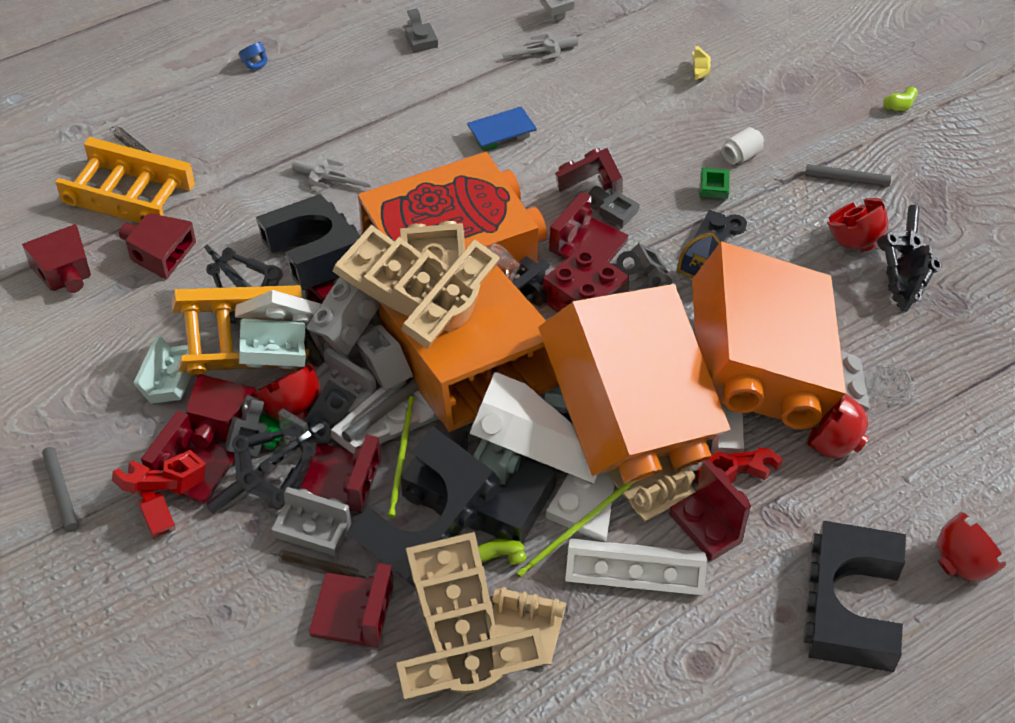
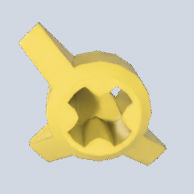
(701, 63)

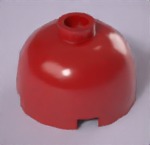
(860, 225)
(291, 392)
(840, 429)
(968, 550)

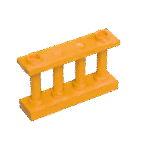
(125, 161)
(220, 302)

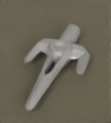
(550, 46)
(321, 172)

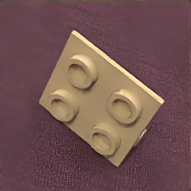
(658, 492)
(521, 612)

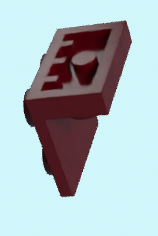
(594, 163)
(578, 229)
(580, 278)
(175, 440)
(344, 475)
(714, 514)
(353, 607)

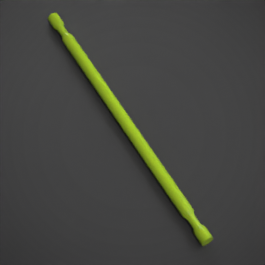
(400, 462)
(574, 528)

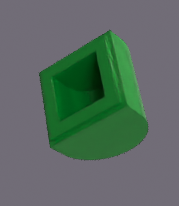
(714, 183)

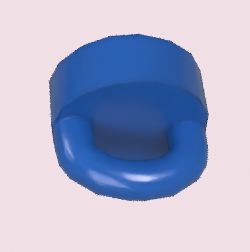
(251, 52)

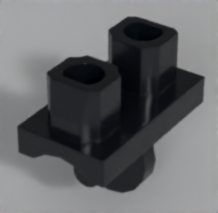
(531, 280)
(329, 409)

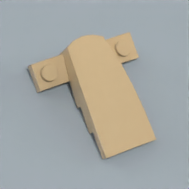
(417, 283)
(461, 624)

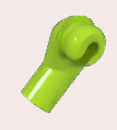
(901, 102)
(501, 547)

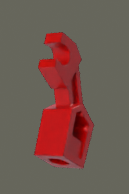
(749, 461)
(177, 475)
(155, 513)

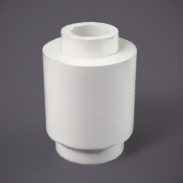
(743, 146)

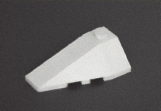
(530, 426)

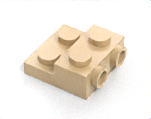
(442, 240)

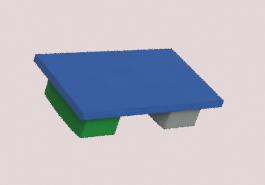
(502, 126)

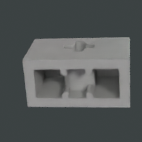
(383, 357)

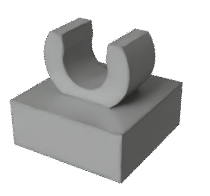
(558, 8)

